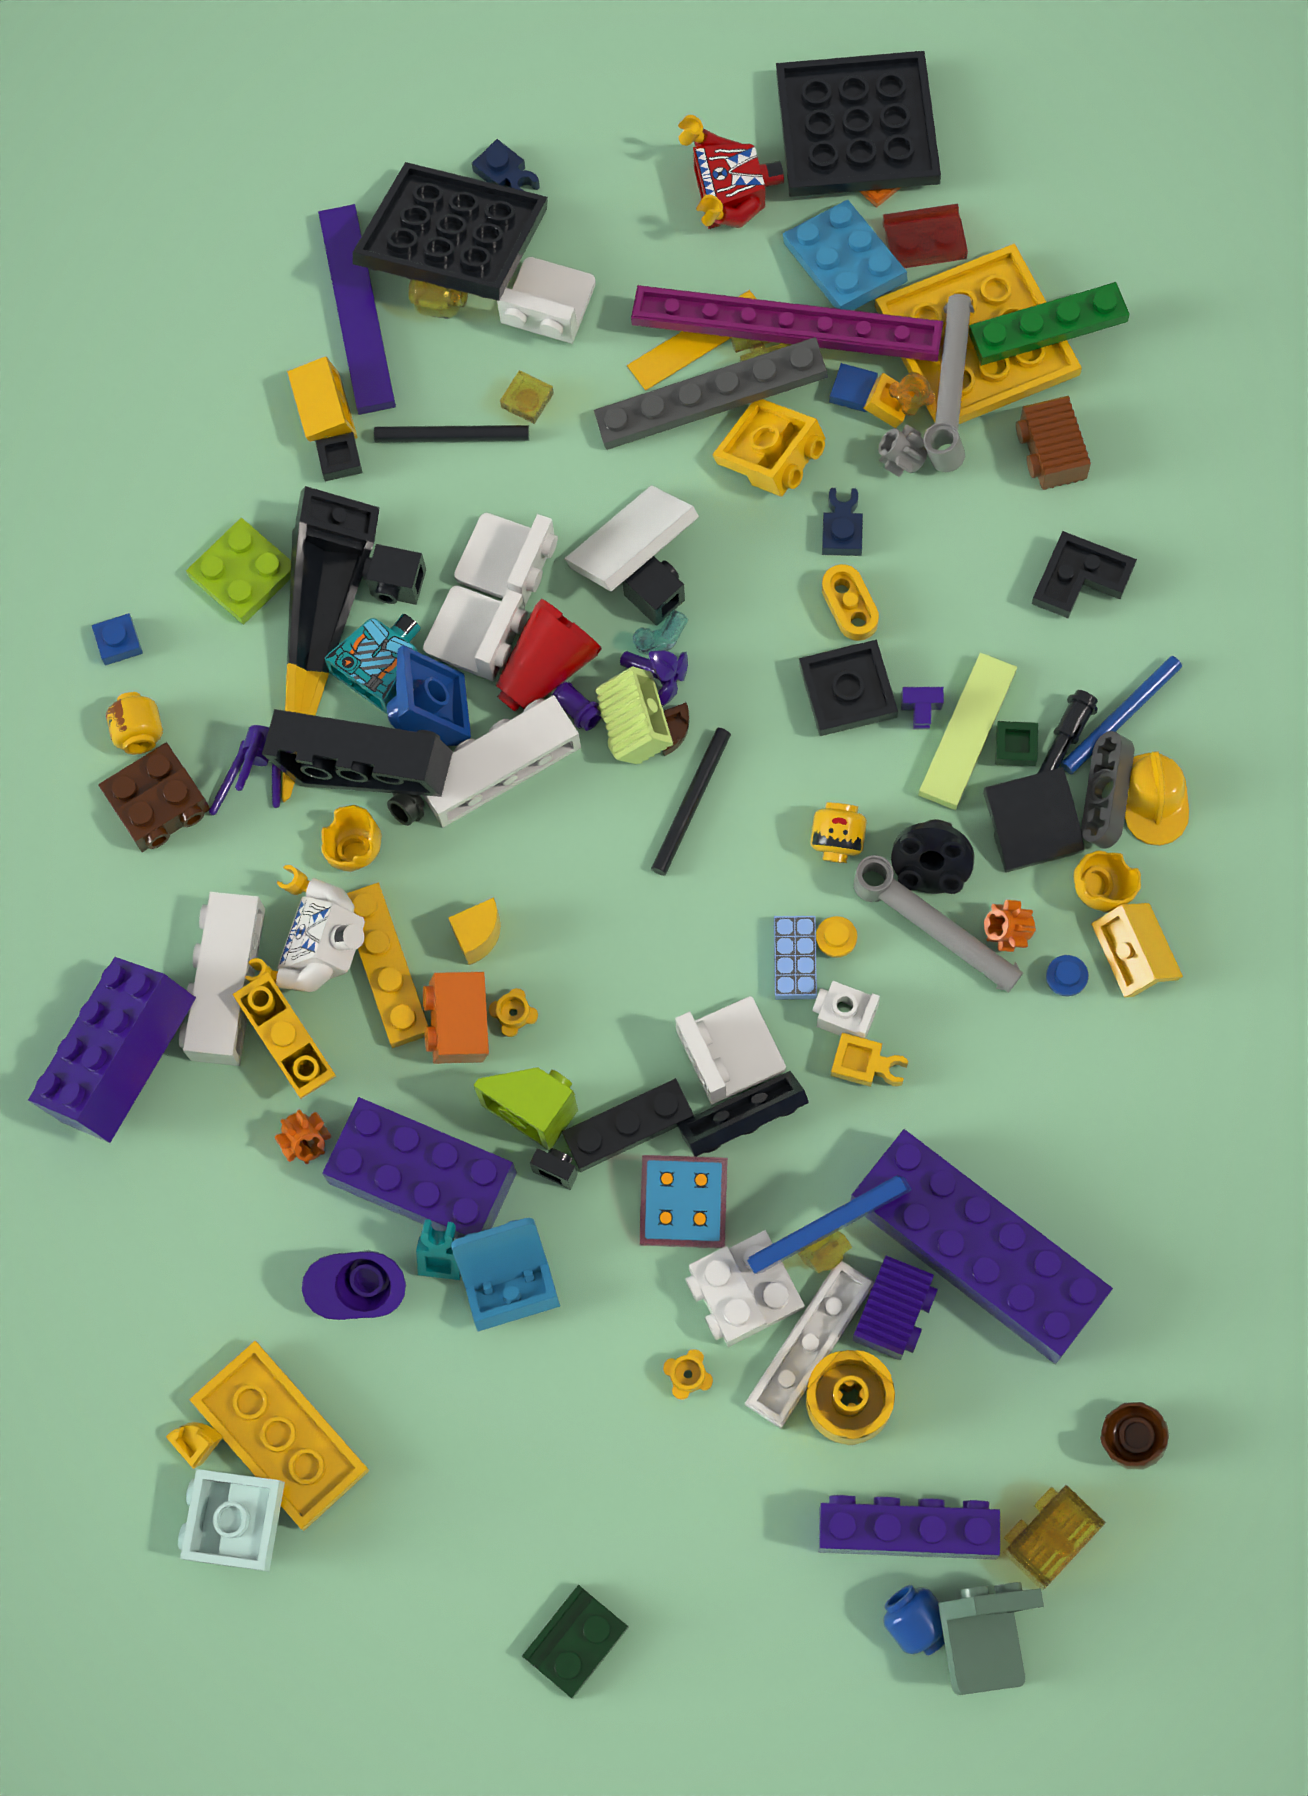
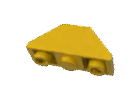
(284, 1035)

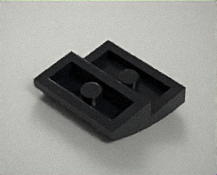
(1034, 819)

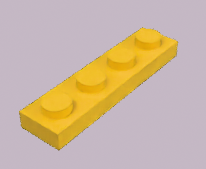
(388, 969)

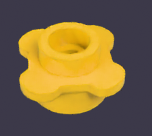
(513, 1000)
(684, 1386)

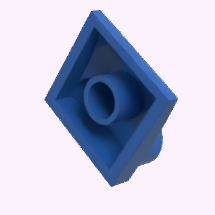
(429, 698)

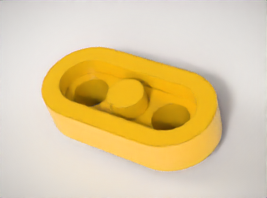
(851, 604)

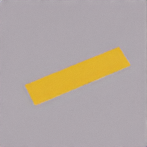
(675, 354)

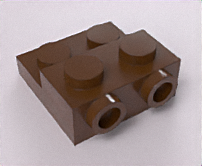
(155, 797)

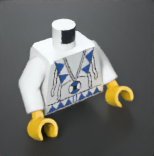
(320, 938)

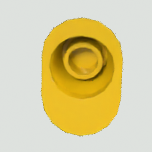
(1156, 799)

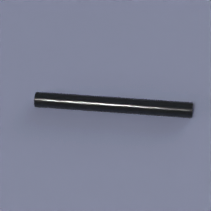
(451, 433)
(691, 801)

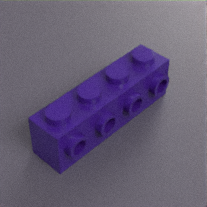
(909, 1530)

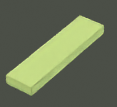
(967, 731)

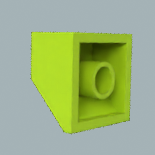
(530, 1102)

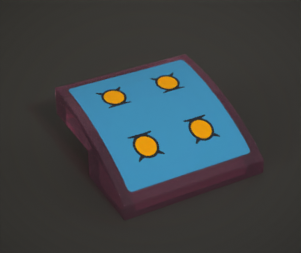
(683, 1201)

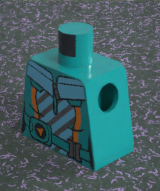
(369, 658)

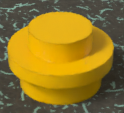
(836, 936)

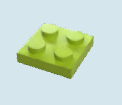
(241, 571)

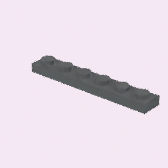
(711, 393)

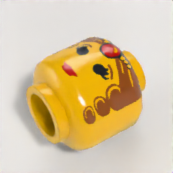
(134, 723)

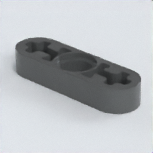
(1105, 817)

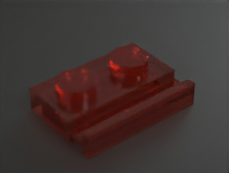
(926, 236)

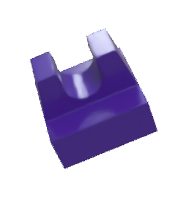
(922, 701)

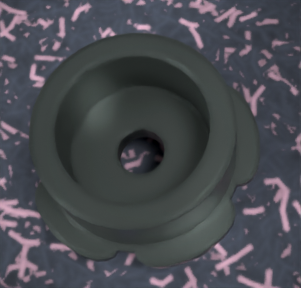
(406, 808)

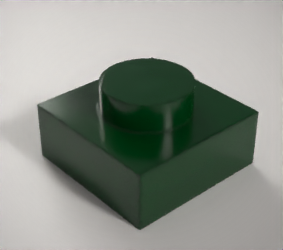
(1016, 743)

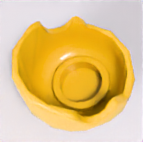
(351, 839)
(1106, 881)

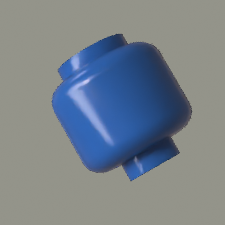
(914, 1620)

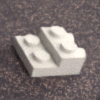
(737, 1297)

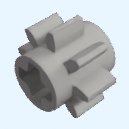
(902, 450)

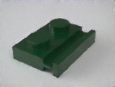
(575, 1641)

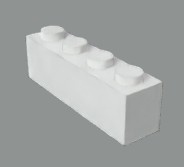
(504, 758)
(229, 941)

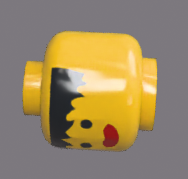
(838, 832)

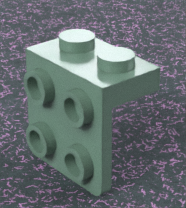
(984, 1637)

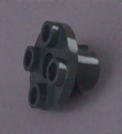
(932, 857)

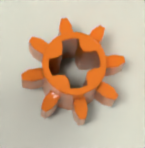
(1009, 925)
(302, 1136)

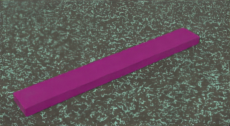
(787, 323)

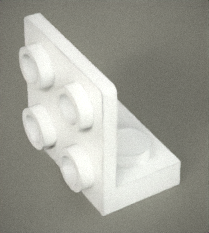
(730, 1049)

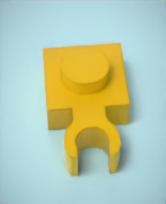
(860, 1060)

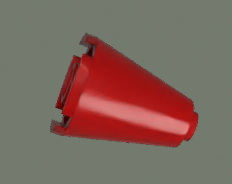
(544, 657)

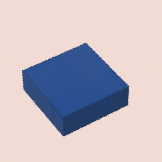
(852, 387)

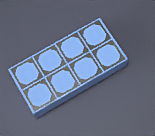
(795, 957)

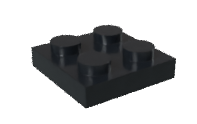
(848, 687)

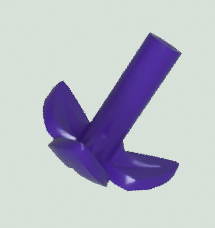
(663, 667)

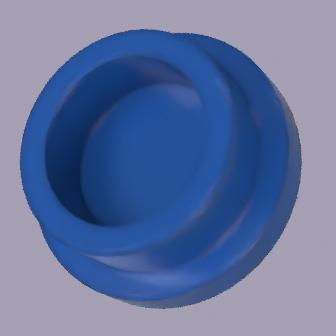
(1067, 975)

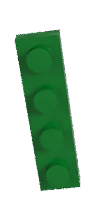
(1048, 323)

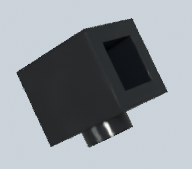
(394, 574)
(655, 589)

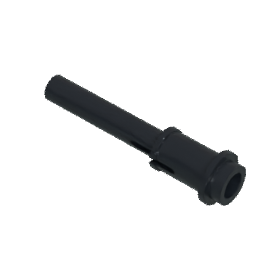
(1070, 727)

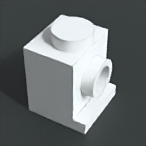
(855, 1022)

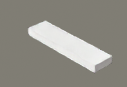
(809, 1343)

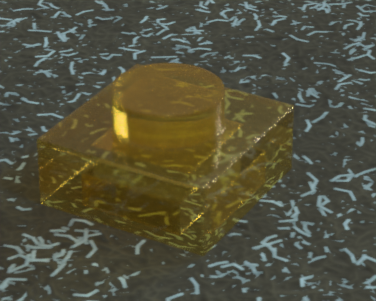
(526, 396)
(826, 1253)

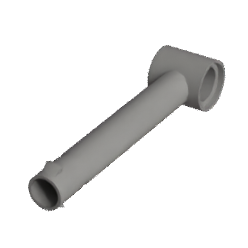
(950, 388)
(934, 923)

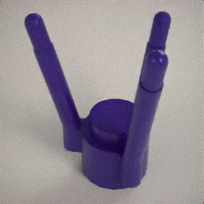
(251, 754)

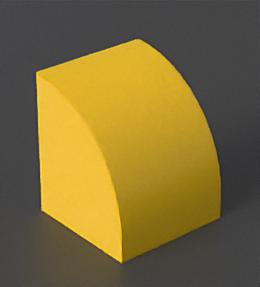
(477, 930)

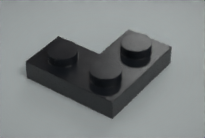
(1077, 564)

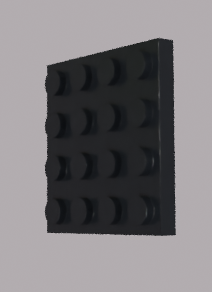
(857, 123)
(450, 231)

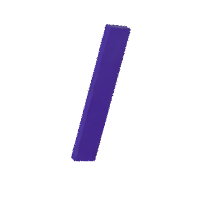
(356, 311)

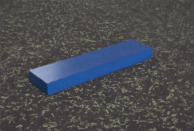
(829, 1224)

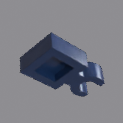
(503, 167)
(842, 528)

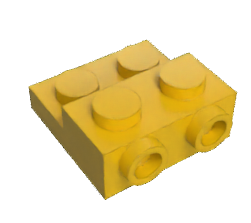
(771, 446)

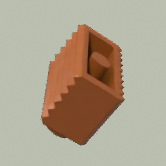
(1053, 442)

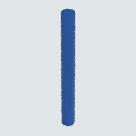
(1122, 713)

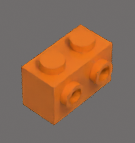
(457, 1017)

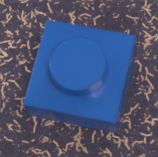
(117, 639)

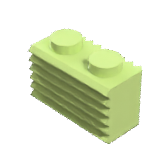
(633, 716)

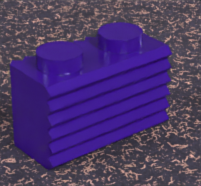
(894, 1308)

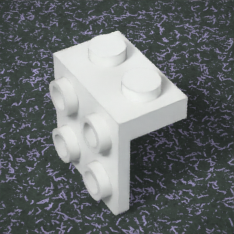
(547, 299)
(506, 555)
(476, 631)

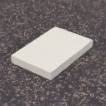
(631, 538)

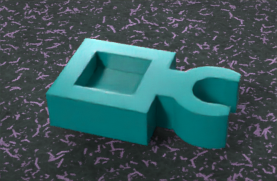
(435, 1252)

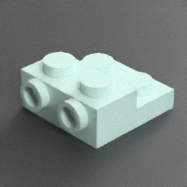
(231, 1520)

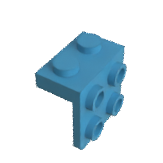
(505, 1273)

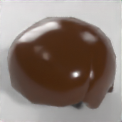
(1135, 1435)

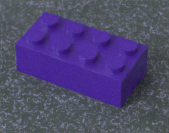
(112, 1048)
(418, 1170)

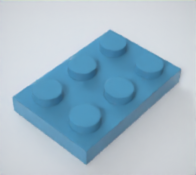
(845, 257)

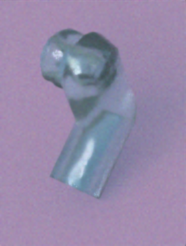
(661, 639)

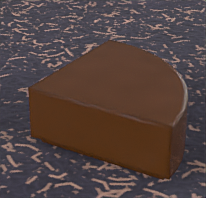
(678, 725)

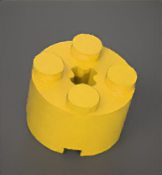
(850, 1371)

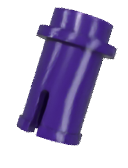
(577, 706)

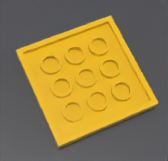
(997, 286)

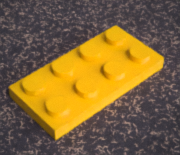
(279, 1434)

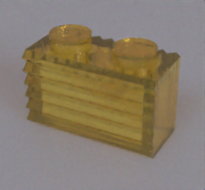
(1052, 1536)

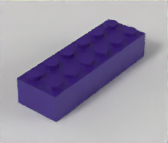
(985, 1248)

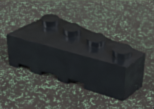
(356, 755)

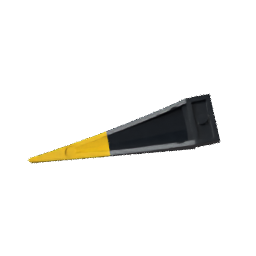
(327, 565)

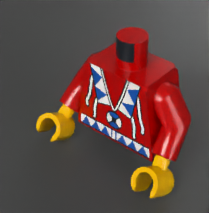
(727, 176)

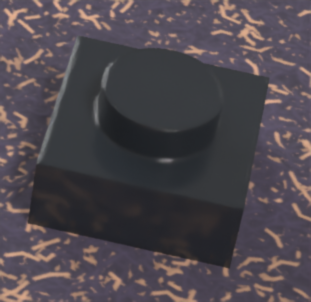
(338, 456)
(554, 1166)

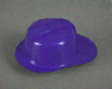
(353, 1285)

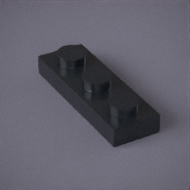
(743, 1114)
(627, 1125)

